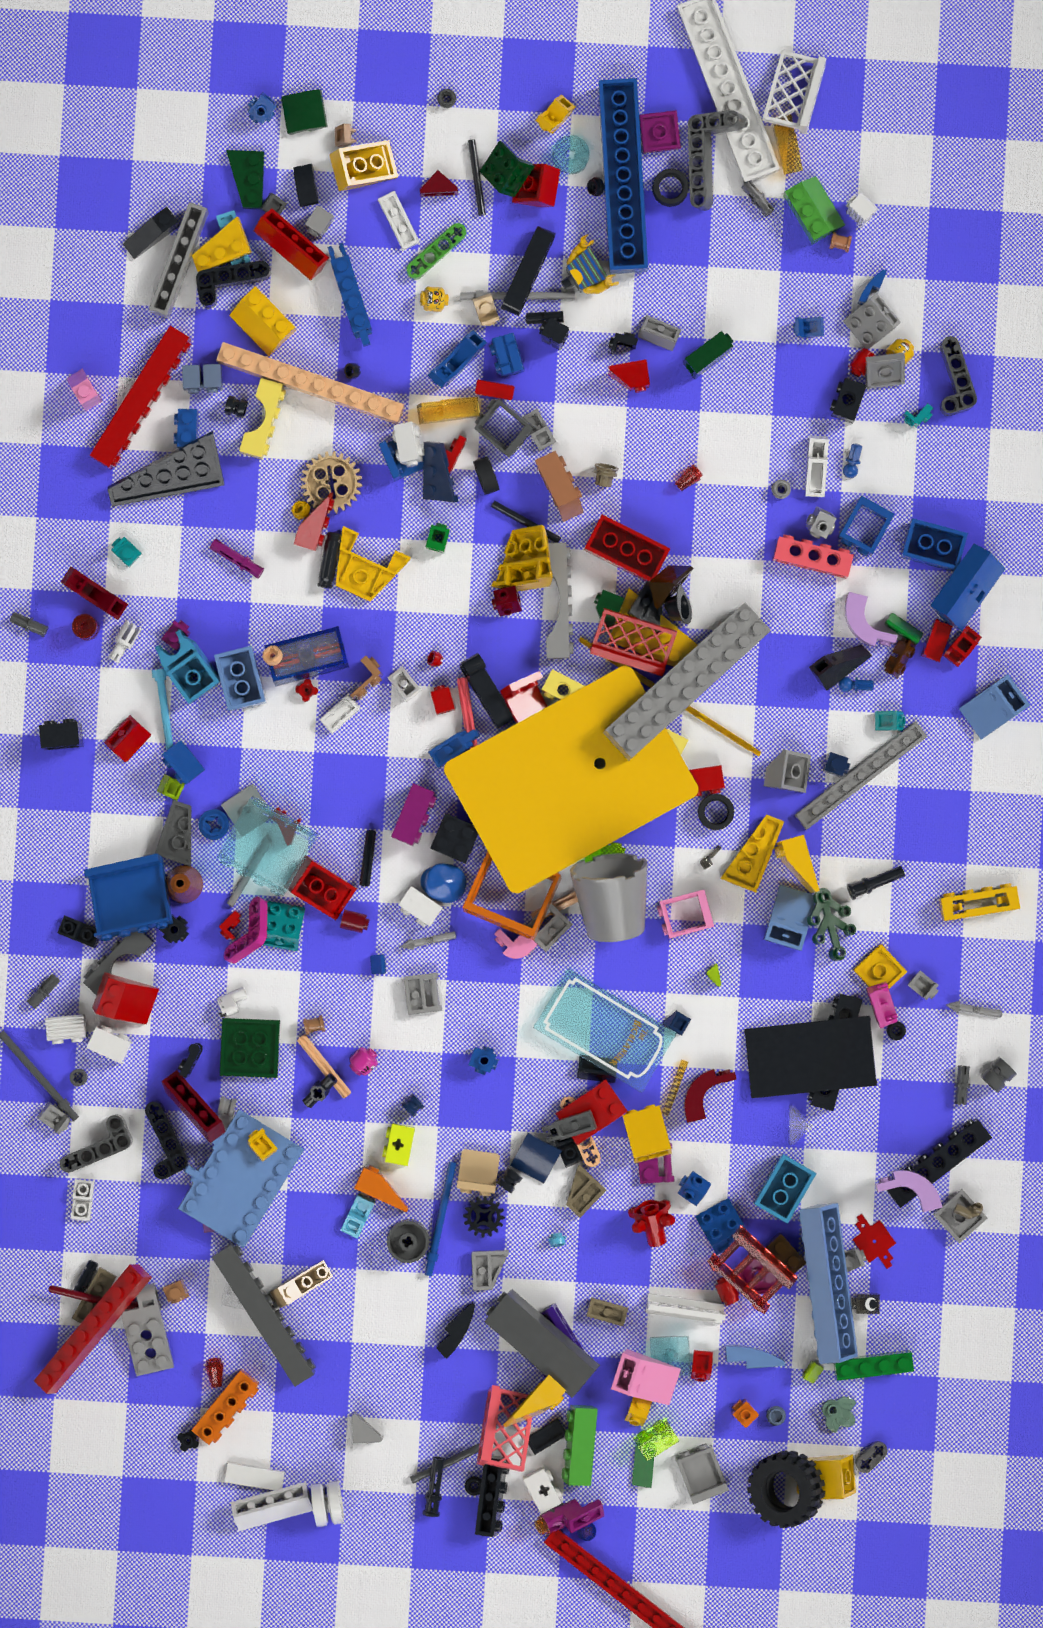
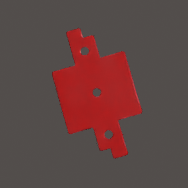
(875, 1232)

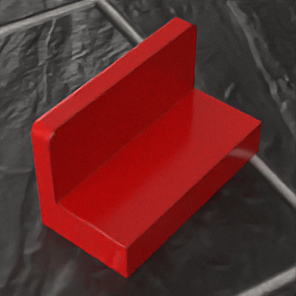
(936, 640)
(127, 738)

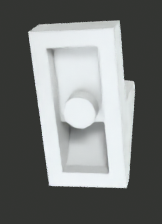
(404, 684)

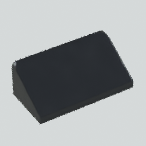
(589, 1071)

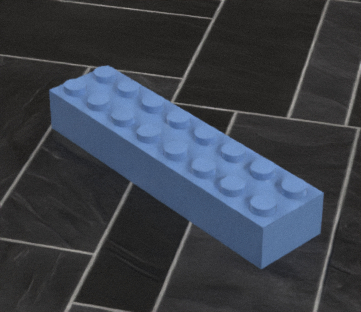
(828, 1283)

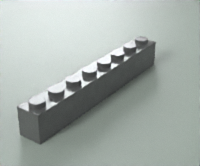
(263, 1313)

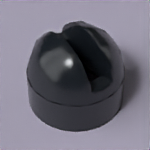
(348, 370)

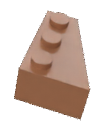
(560, 485)

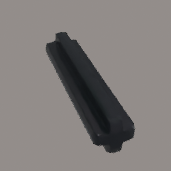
(367, 860)

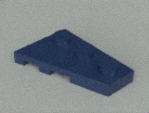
(436, 477)

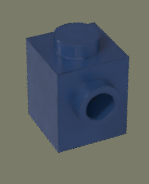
(836, 765)

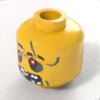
(433, 299)

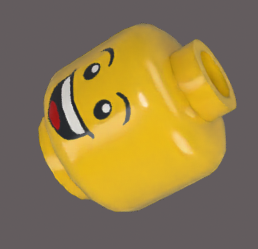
(901, 346)

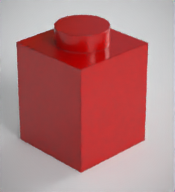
(442, 699)

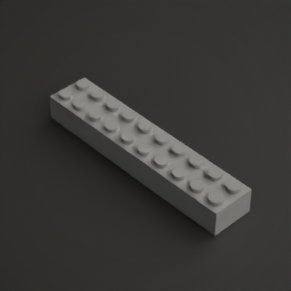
(686, 681)

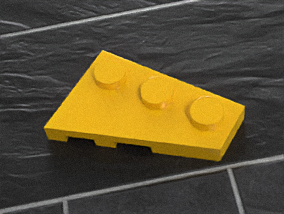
(223, 247)

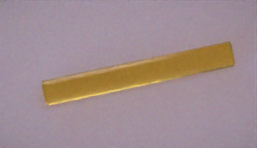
(674, 1088)

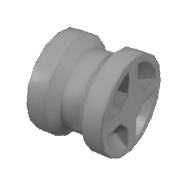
(227, 1106)

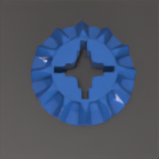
(205, 828)

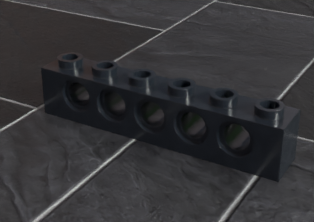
(853, 1005)
(980, 1137)

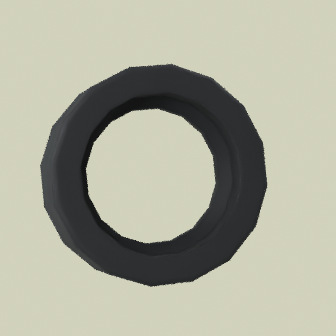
(670, 173)
(486, 475)
(716, 797)

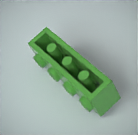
(580, 1445)

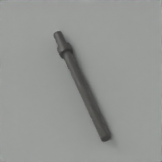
(63, 1104)

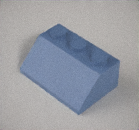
(240, 678)

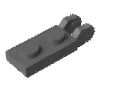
(571, 1126)

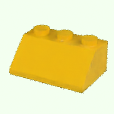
(262, 321)

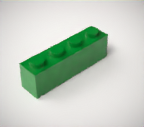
(874, 1365)

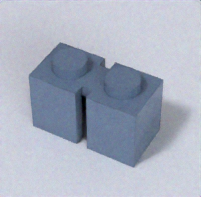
(192, 378)

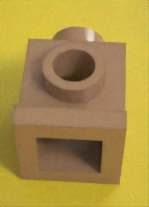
(176, 1291)

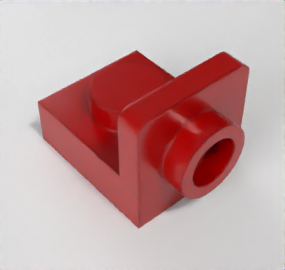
(232, 921)
(701, 1365)

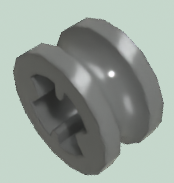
(84, 1078)

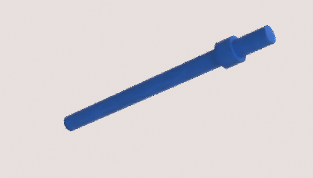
(432, 1256)

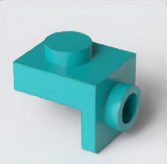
(924, 416)

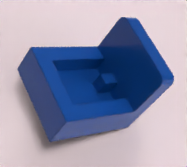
(809, 327)

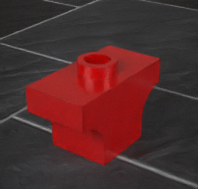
(962, 646)

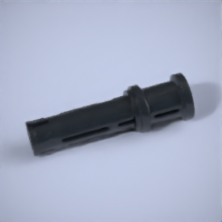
(867, 885)
(431, 1496)

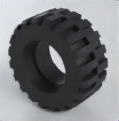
(763, 1492)

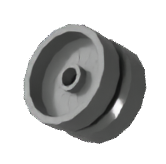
(408, 1252)

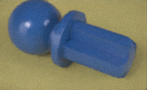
(851, 470)
(847, 684)

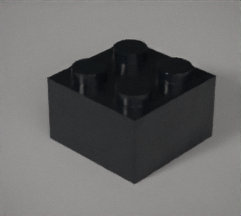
(61, 735)
(455, 838)

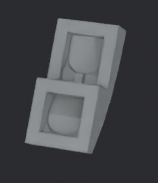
(541, 434)

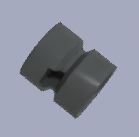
(998, 1074)

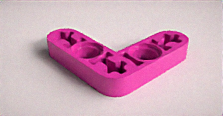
(256, 932)

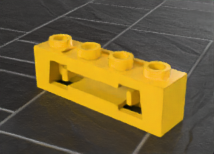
(947, 906)

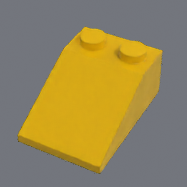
(363, 165)
(543, 1397)

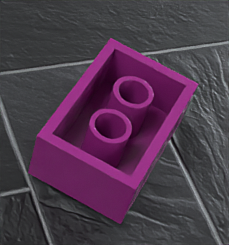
(414, 815)

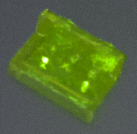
(656, 1439)

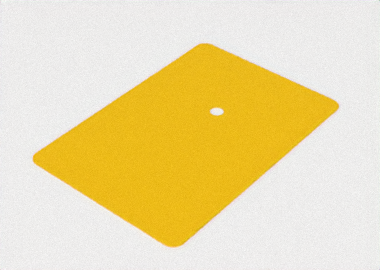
(544, 799)

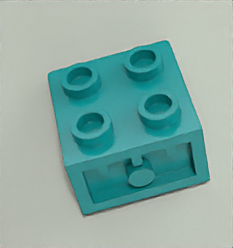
(284, 925)

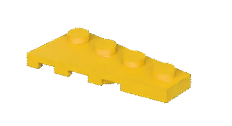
(754, 856)

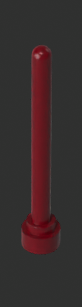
(82, 1296)

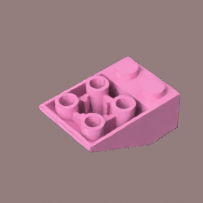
(645, 1377)

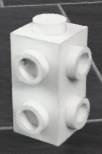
(408, 443)

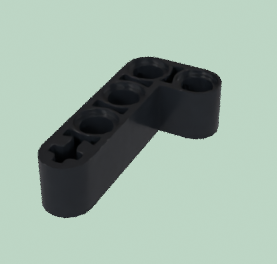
(233, 280)
(486, 691)
(163, 1137)

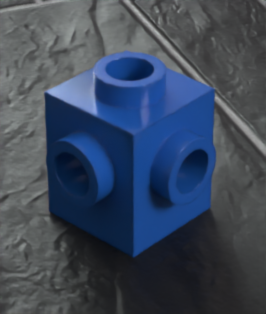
(265, 102)
(475, 1060)
(693, 1188)

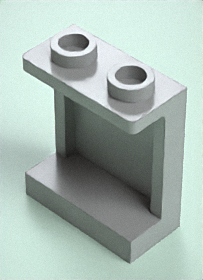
(701, 1473)

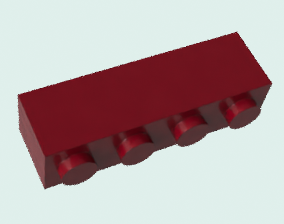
(193, 1106)

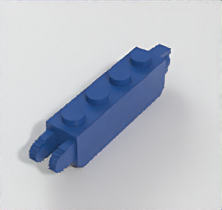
(351, 295)

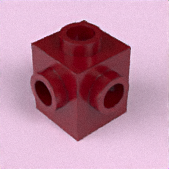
(507, 601)

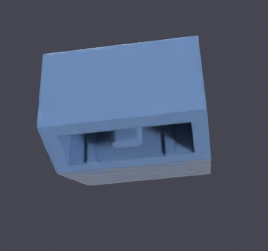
(994, 706)
(789, 918)

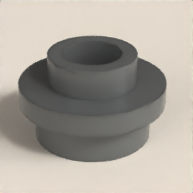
(446, 92)

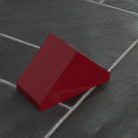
(438, 186)

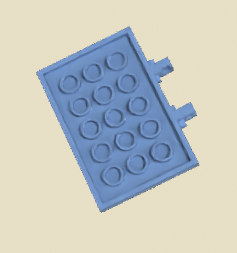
(234, 1184)

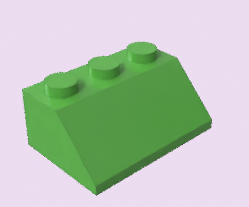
(813, 209)

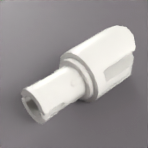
(125, 639)

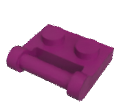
(650, 1173)

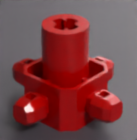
(651, 1218)

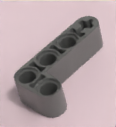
(954, 374)
(95, 1150)

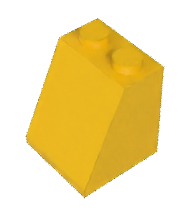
(837, 1474)

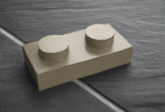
(607, 1311)

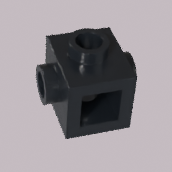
(182, 932)

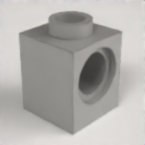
(319, 222)

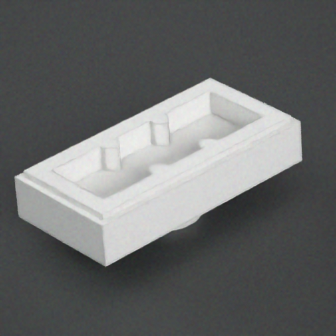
(339, 713)

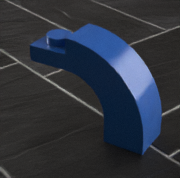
(458, 359)

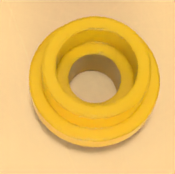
(300, 509)

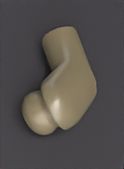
(969, 1212)

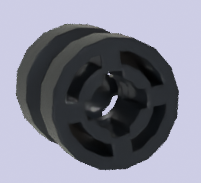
(231, 405)
(509, 1180)

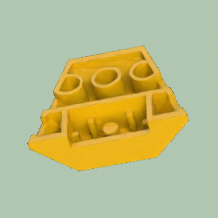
(526, 560)

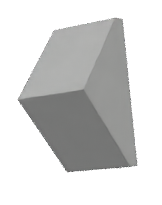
(363, 1431)

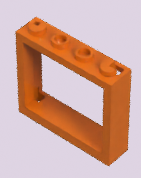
(500, 920)

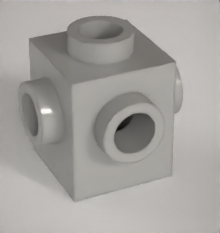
(821, 523)

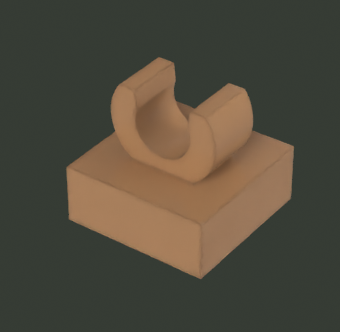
(343, 135)

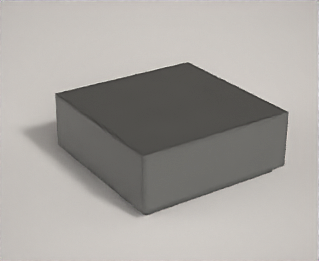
(273, 202)

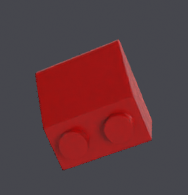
(539, 187)

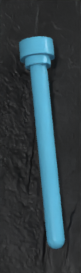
(160, 676)

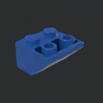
(183, 762)

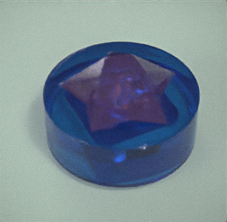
(587, 1533)

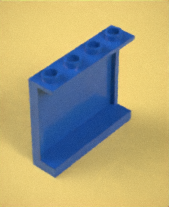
(129, 897)

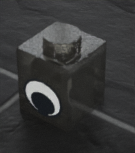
(866, 1303)

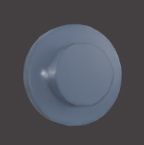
(776, 1415)

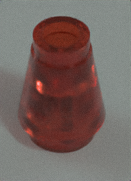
(688, 477)
(214, 1370)

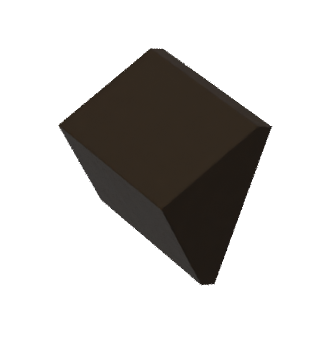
(667, 581)

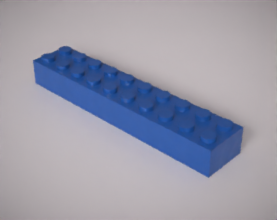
(623, 176)

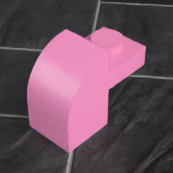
(519, 948)

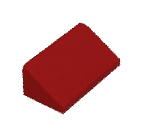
(494, 389)

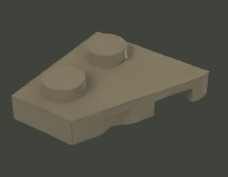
(583, 1192)

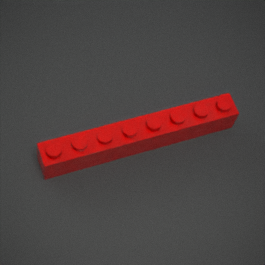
(140, 398)
(92, 1329)

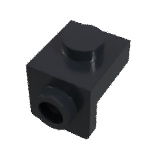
(626, 339)

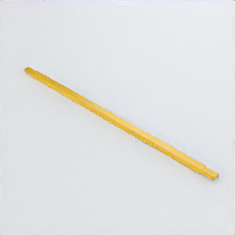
(691, 710)

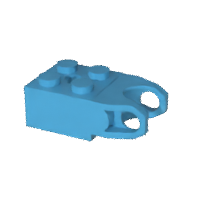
(187, 661)

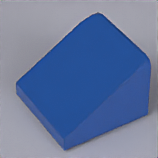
(378, 964)

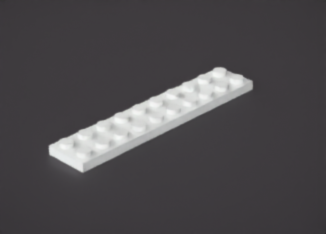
(728, 86)

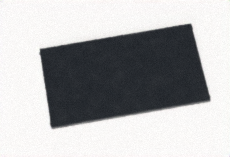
(810, 1057)

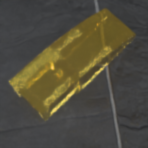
(787, 147)
(448, 410)

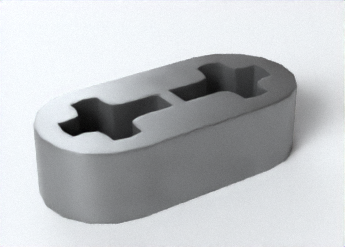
(868, 1453)

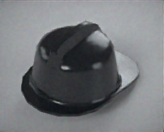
(679, 607)

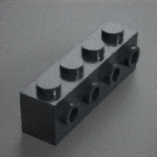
(491, 1499)

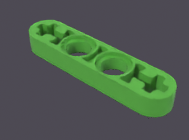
(438, 253)

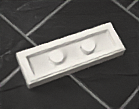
(398, 221)
(254, 1476)

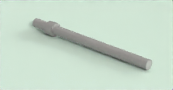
(532, 296)

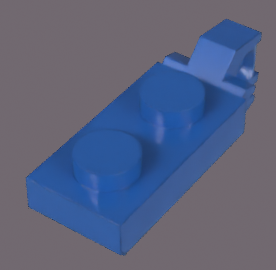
(453, 747)

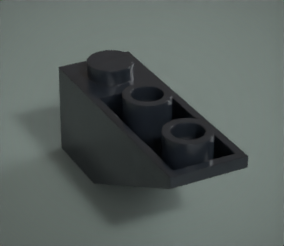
(837, 665)

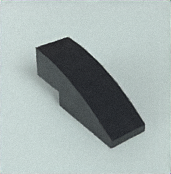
(457, 1329)

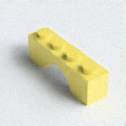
(255, 442)

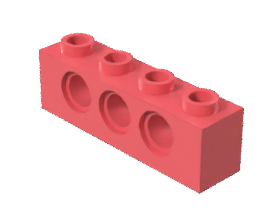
(783, 555)

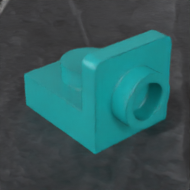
(125, 551)
(889, 720)

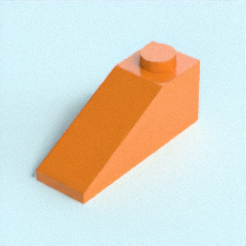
(377, 1186)

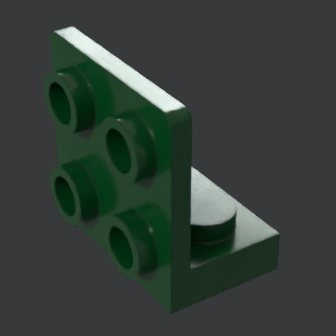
(506, 170)

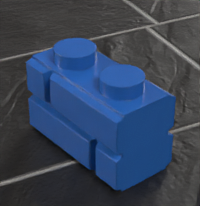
(507, 355)

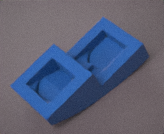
(874, 284)

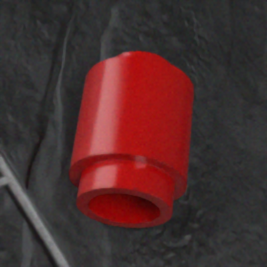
(858, 363)
(727, 1293)

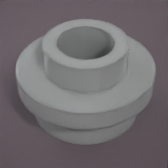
(783, 483)

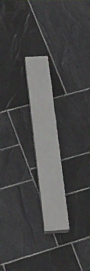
(861, 775)

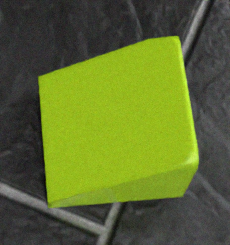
(170, 787)
(713, 974)
(812, 1372)

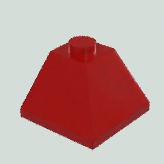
(631, 375)

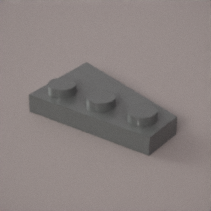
(176, 834)

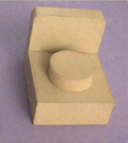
(486, 310)

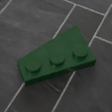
(248, 175)

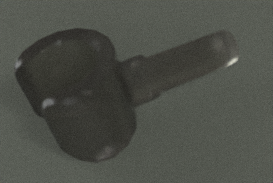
(706, 862)

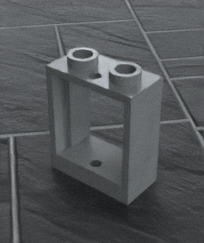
(518, 441)

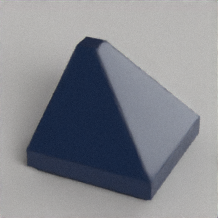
(677, 1022)

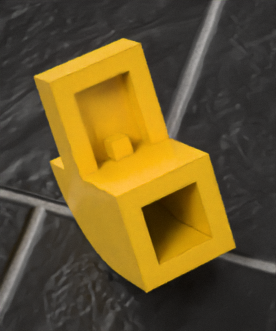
(555, 114)

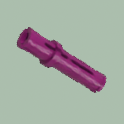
(233, 556)

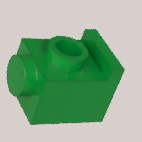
(438, 546)

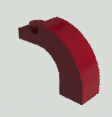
(94, 593)
(695, 1093)

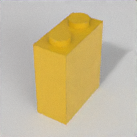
(647, 1133)

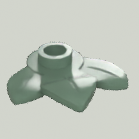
(841, 1415)

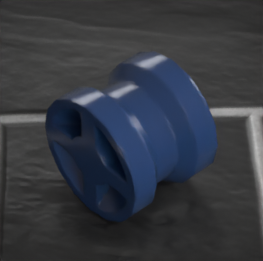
(412, 1105)

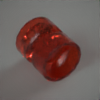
(85, 627)

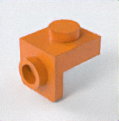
(744, 1412)

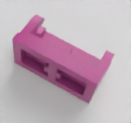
(882, 1004)

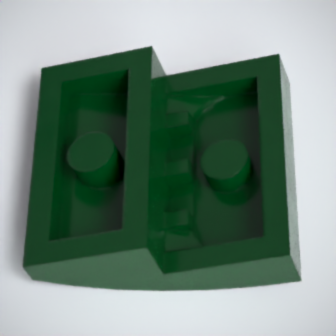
(304, 111)

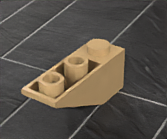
(301, 1284)

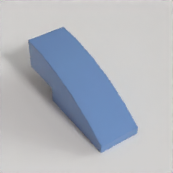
(752, 1356)

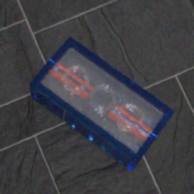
(309, 656)

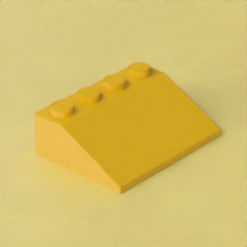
(796, 858)

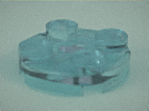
(574, 144)

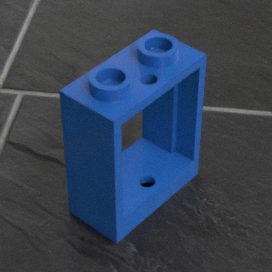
(876, 510)

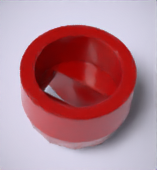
(434, 658)

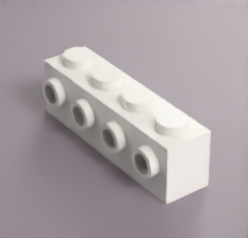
(271, 1506)

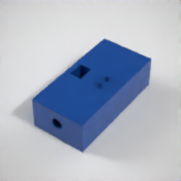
(967, 587)

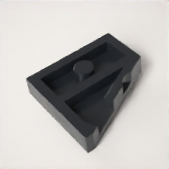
(644, 607)

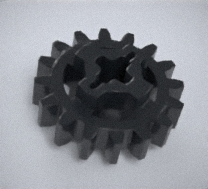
(490, 1223)

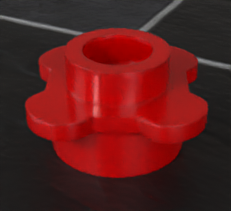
(306, 695)

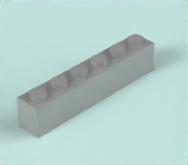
(179, 260)

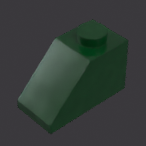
(609, 601)

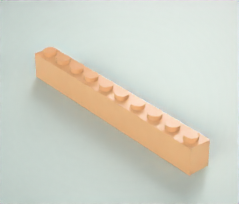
(310, 383)

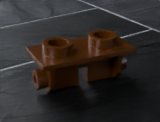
(905, 650)

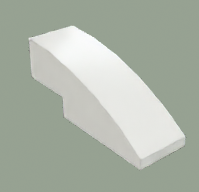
(816, 466)

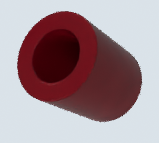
(354, 921)

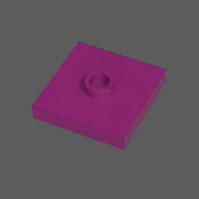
(659, 132)

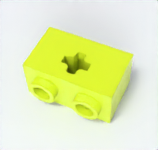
(402, 1155)

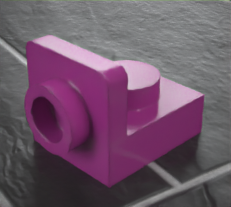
(171, 637)

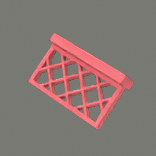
(489, 1429)

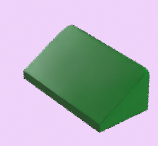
(903, 628)
(642, 1470)

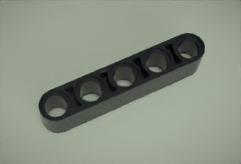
(528, 271)

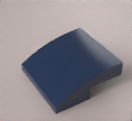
(535, 1158)

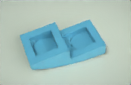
(358, 1215)

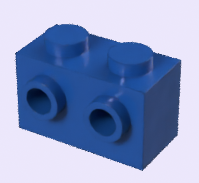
(187, 426)

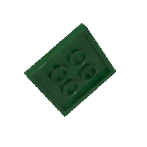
(250, 1047)

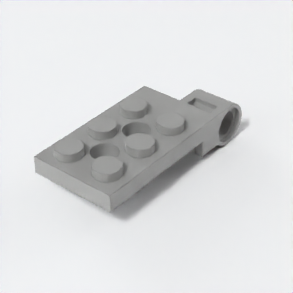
(149, 1318)

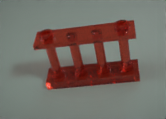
(756, 1252)

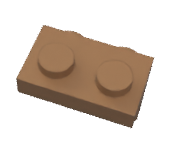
(372, 665)

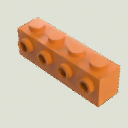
(225, 1406)

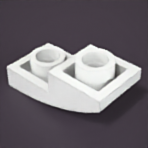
(82, 1200)

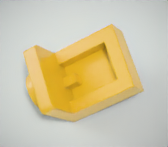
(261, 1144)
(638, 1411)

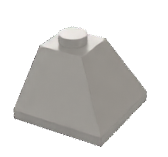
(788, 771)

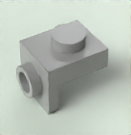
(923, 985)
(54, 1118)

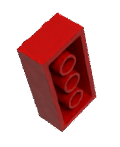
(626, 549)

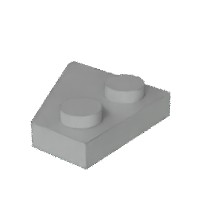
(486, 1268)

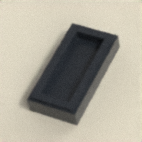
(546, 1436)

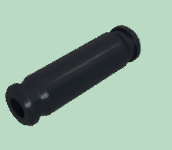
(329, 560)

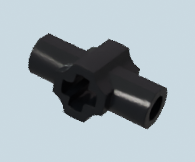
(325, 1085)

